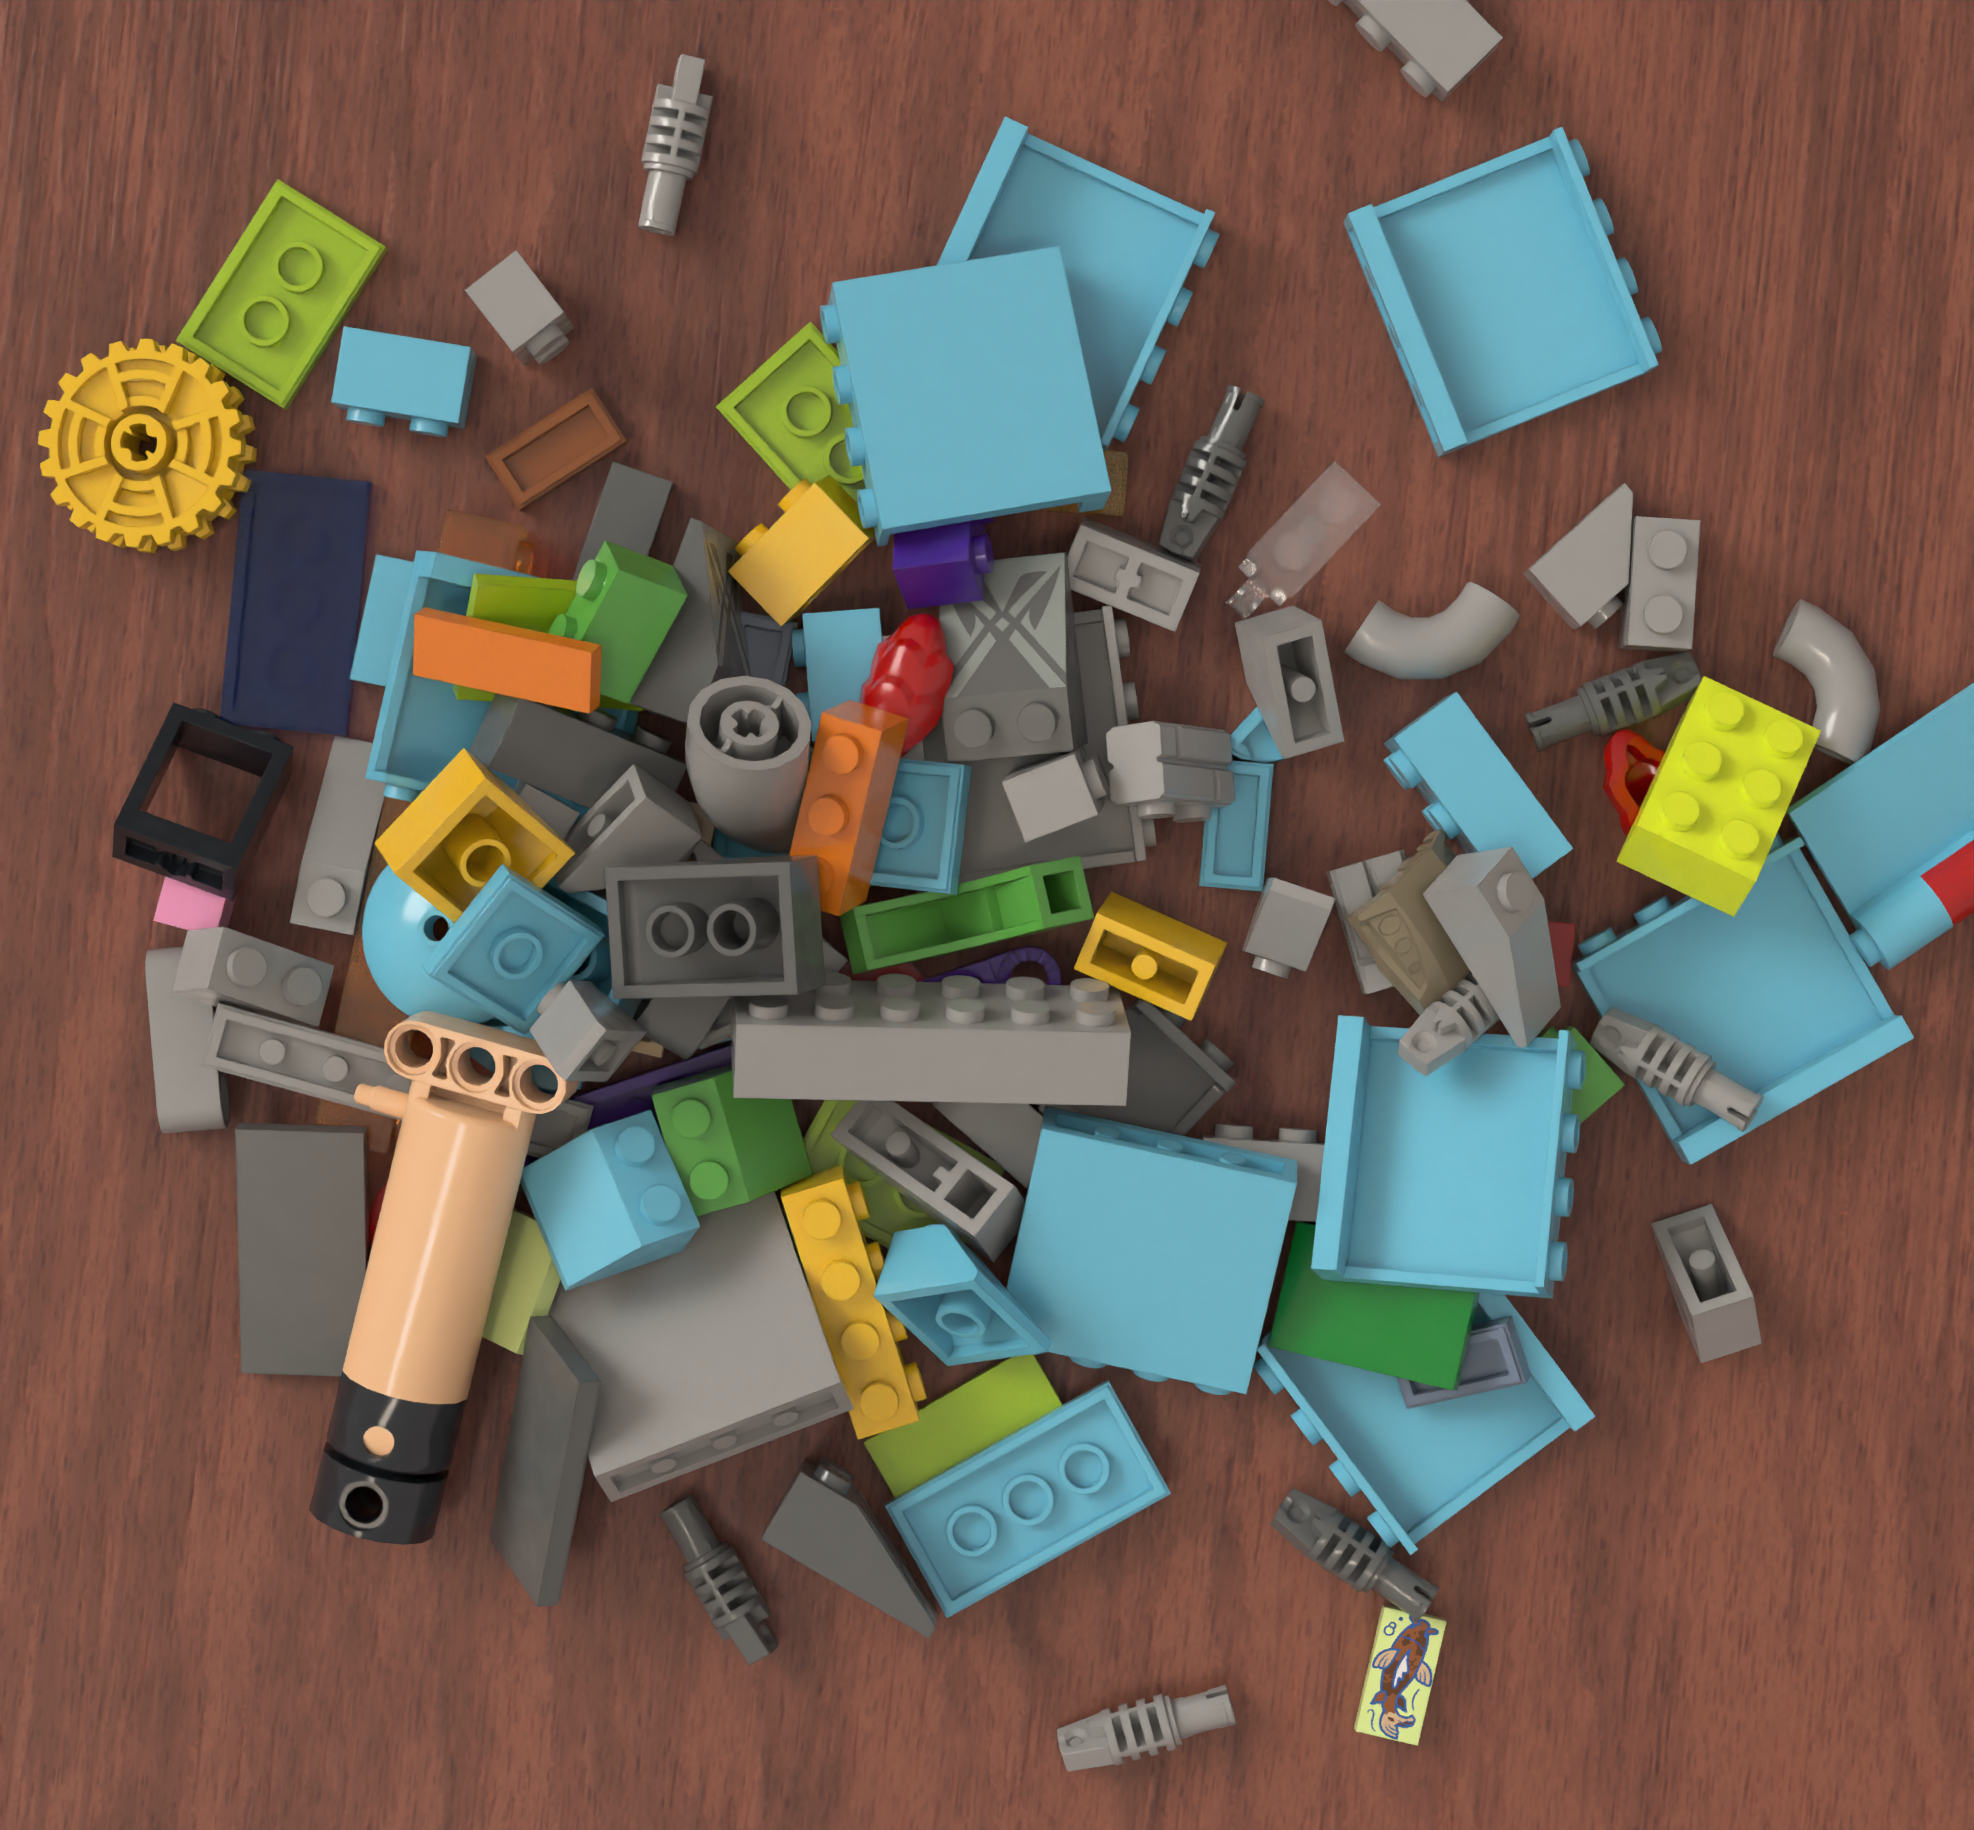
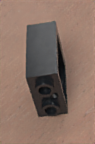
(187, 853)

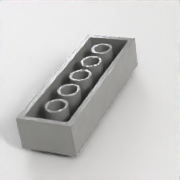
(934, 1042)

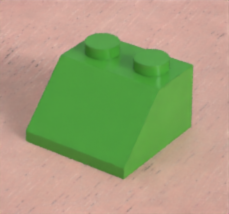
(728, 1145)

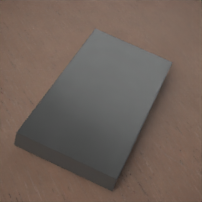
(300, 1244)
(545, 1460)

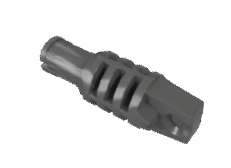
(1210, 477)
(1617, 700)
(1351, 1552)
(721, 1581)

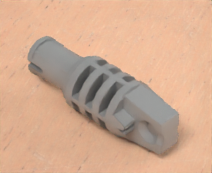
(673, 145)
(1448, 1027)
(1673, 1067)
(1147, 1727)

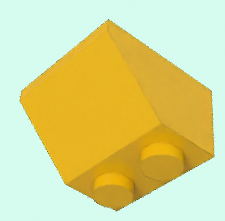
(462, 834)

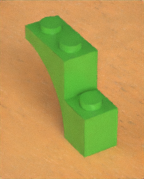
(980, 914)

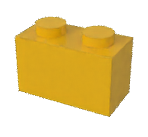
(802, 549)
(1150, 955)

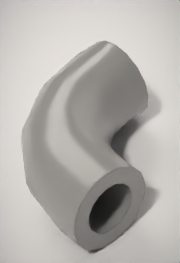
(1434, 644)
(1840, 677)

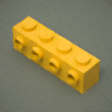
(842, 1281)

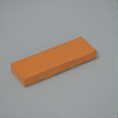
(507, 660)

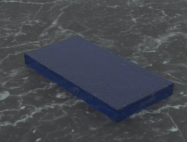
(296, 603)

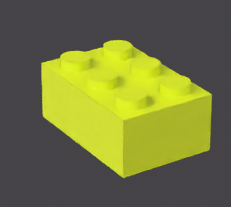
(1719, 796)

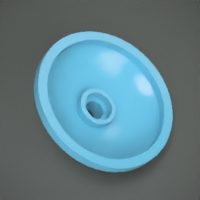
(398, 941)

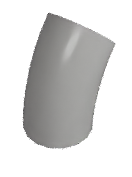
(749, 759)

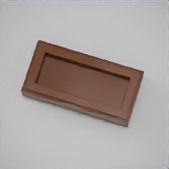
(556, 449)

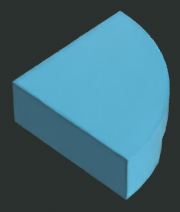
(1253, 741)

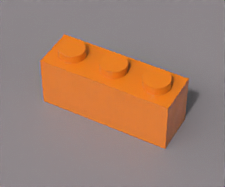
(848, 799)

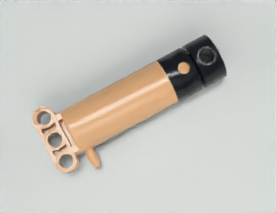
(428, 1274)

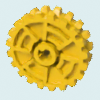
(98, 438)

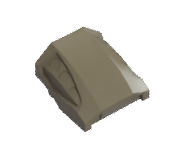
(1405, 932)

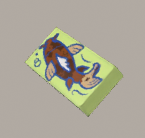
(1400, 1675)

